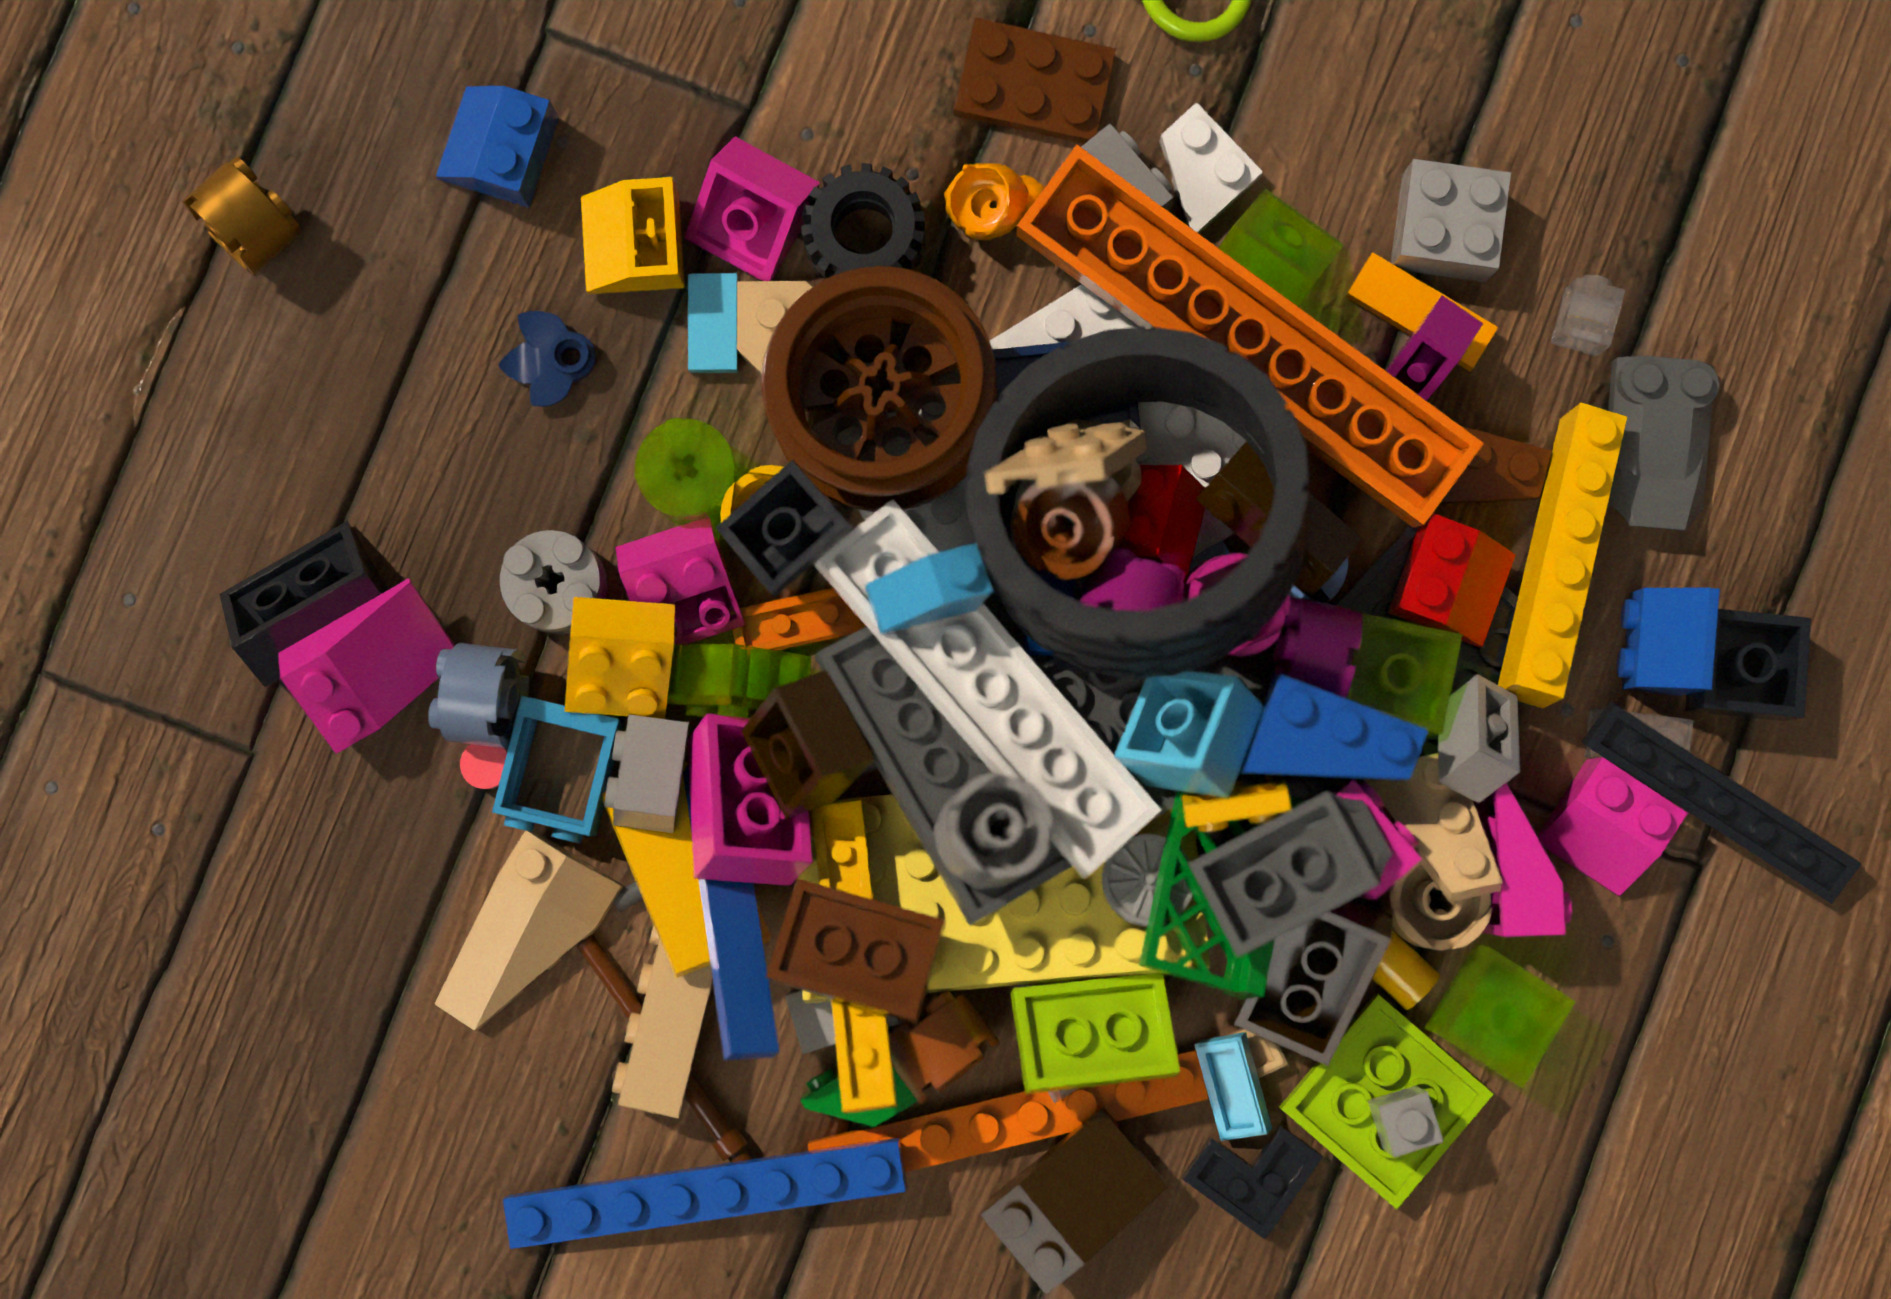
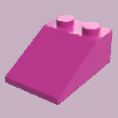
(365, 665)
(1531, 890)

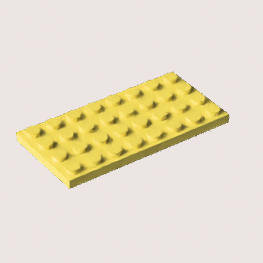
(1042, 937)

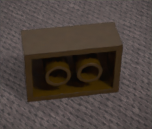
(1318, 980)

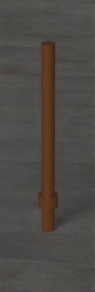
(728, 1142)

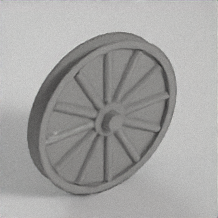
(1132, 875)

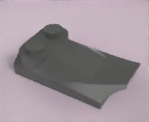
(1664, 439)
(1292, 869)

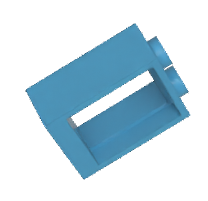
(517, 755)

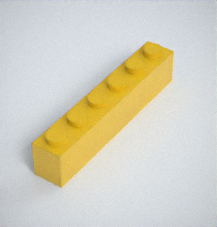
(1562, 555)

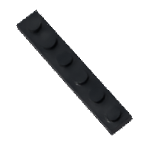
(1721, 802)

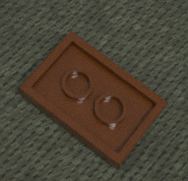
(1034, 81)
(856, 950)

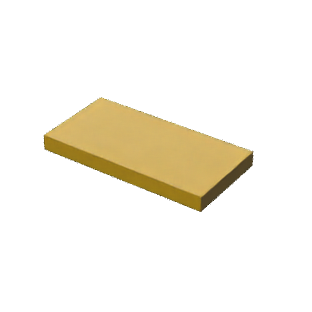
(667, 884)

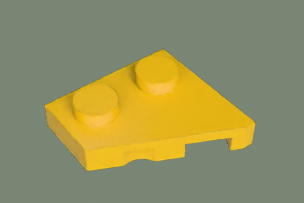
(1257, 801)

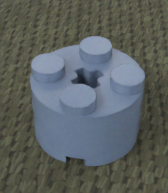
(478, 694)

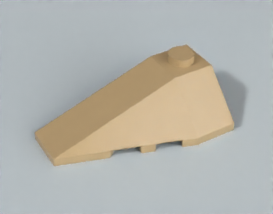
(529, 920)

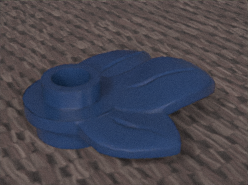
(541, 358)

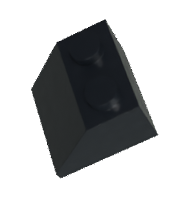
(783, 528)

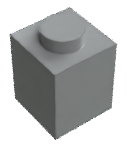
(1405, 1121)

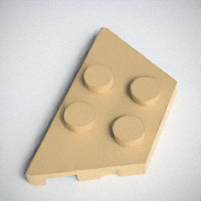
(1069, 455)

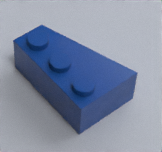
(1329, 736)

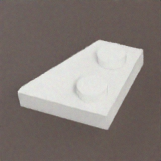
(1205, 167)

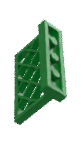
(1243, 976)

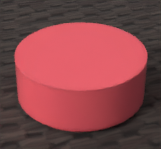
(483, 765)

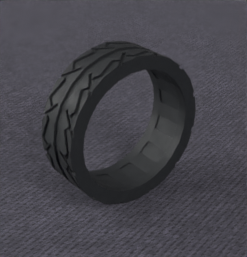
(1110, 372)

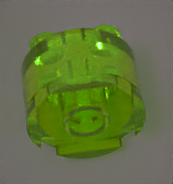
(679, 444)

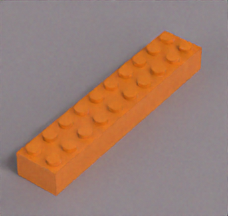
(1178, 280)

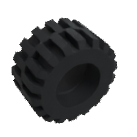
(855, 192)

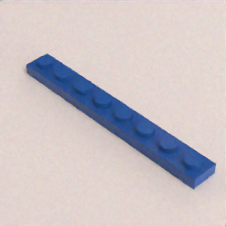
(705, 1193)

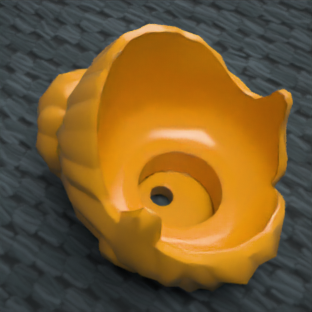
(978, 187)

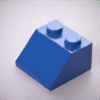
(499, 142)
(1669, 640)

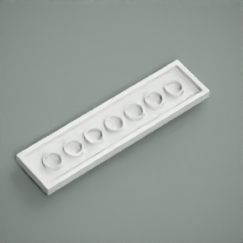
(997, 698)

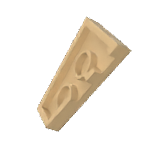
(1446, 828)

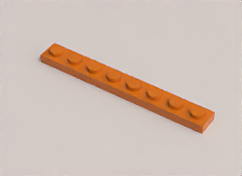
(1023, 1117)

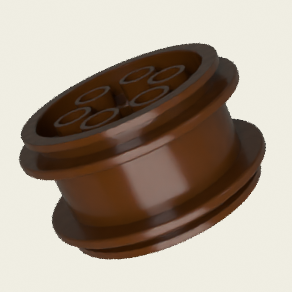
(860, 312)

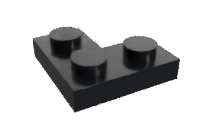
(1257, 1192)

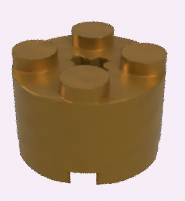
(242, 215)

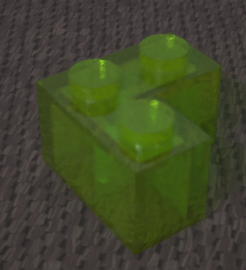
(729, 677)

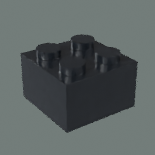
(1757, 667)

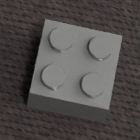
(1450, 220)

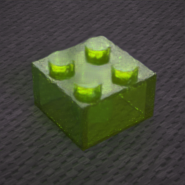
(1405, 671)
(1499, 1015)

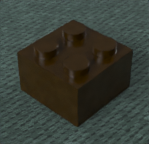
(807, 744)

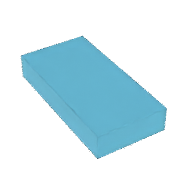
(712, 323)
(1233, 1086)

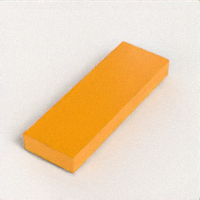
(1406, 302)

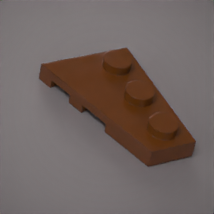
(1500, 472)

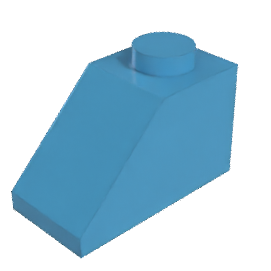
(929, 589)

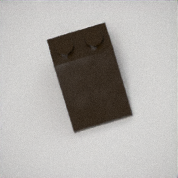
(1073, 1200)

